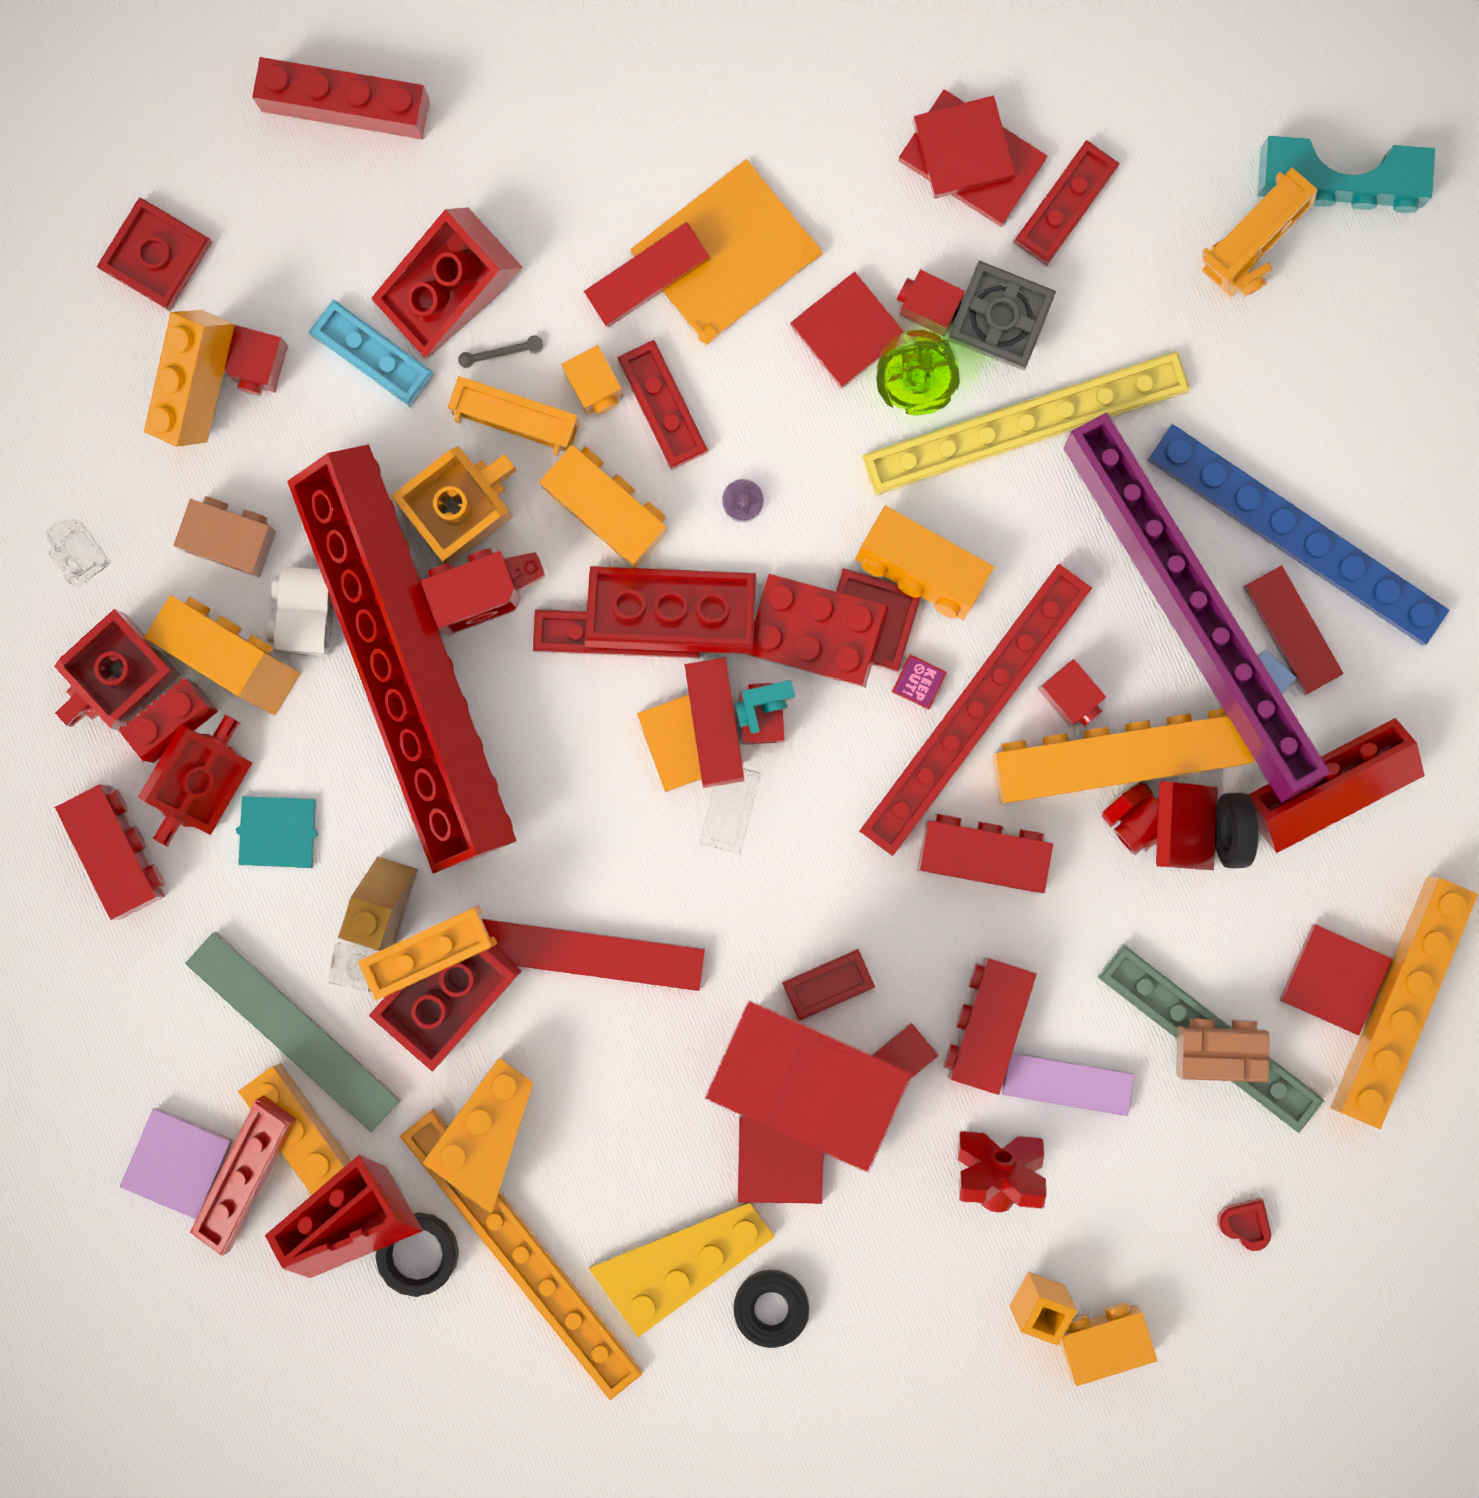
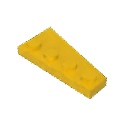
(668, 1272)

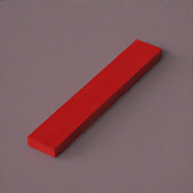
(598, 955)

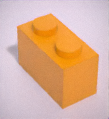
(1107, 1344)

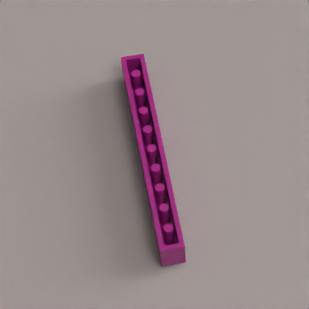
(1195, 608)

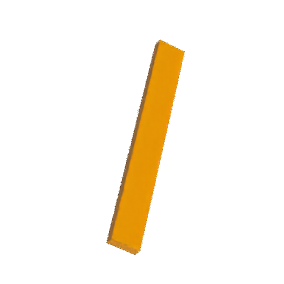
(535, 1273)

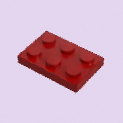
(818, 630)

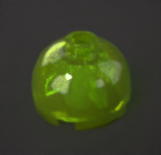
(917, 372)

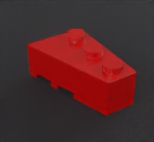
(343, 1220)

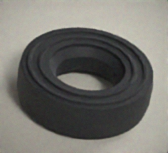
(1236, 830)
(771, 1335)

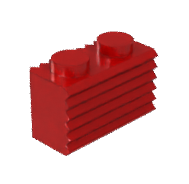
(155, 727)

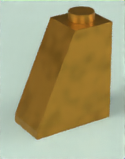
(378, 905)

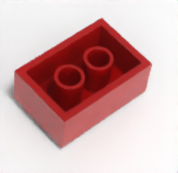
(444, 1007)

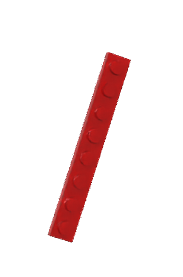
(975, 709)

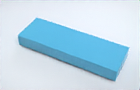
(371, 353)

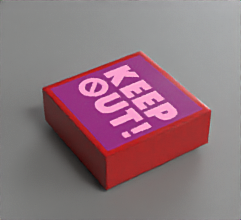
(919, 682)

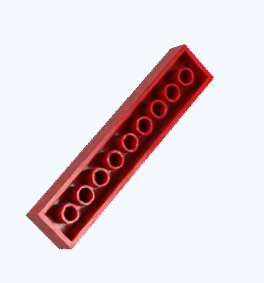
(401, 658)

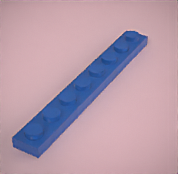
(1298, 535)

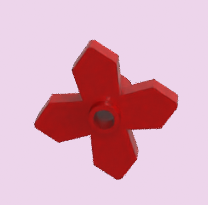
(1001, 1175)

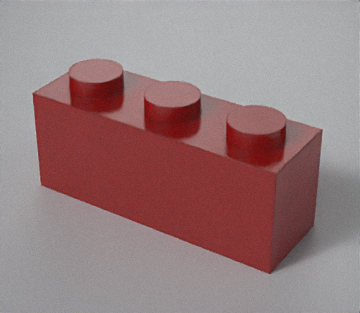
(111, 851)
(985, 854)
(989, 1025)

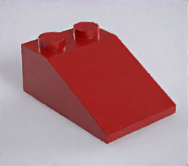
(446, 280)

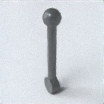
(533, 344)

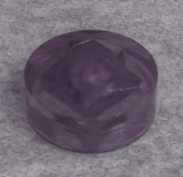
(742, 500)

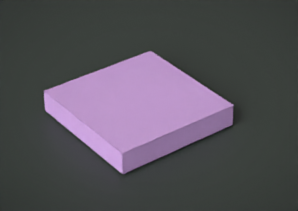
(175, 1163)

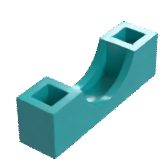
(1399, 181)

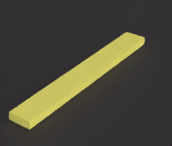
(1025, 423)

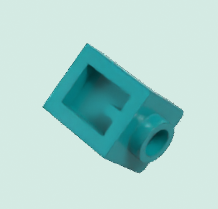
(770, 697)

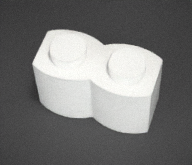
(302, 612)

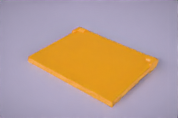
(751, 248)

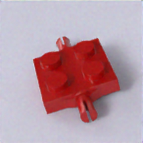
(195, 779)

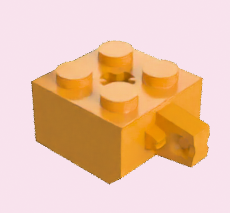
(456, 478)

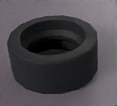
(428, 1285)

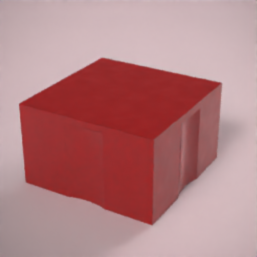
(808, 1086)

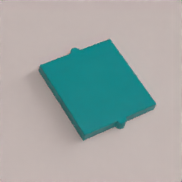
(277, 832)

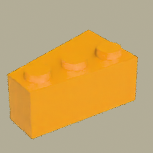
(222, 654)
(482, 1135)

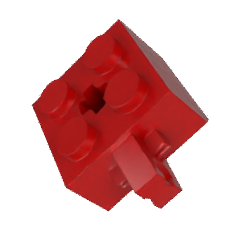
(479, 589)
(89, 672)

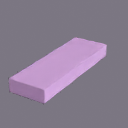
(1068, 1084)

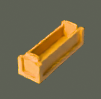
(1259, 230)
(513, 414)
(426, 953)

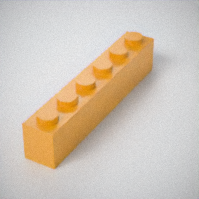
(1118, 758)
(1404, 1001)

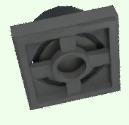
(1001, 317)

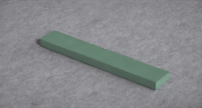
(1173, 1007)
(292, 1031)

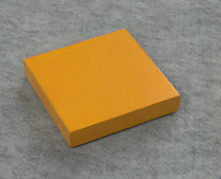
(672, 742)

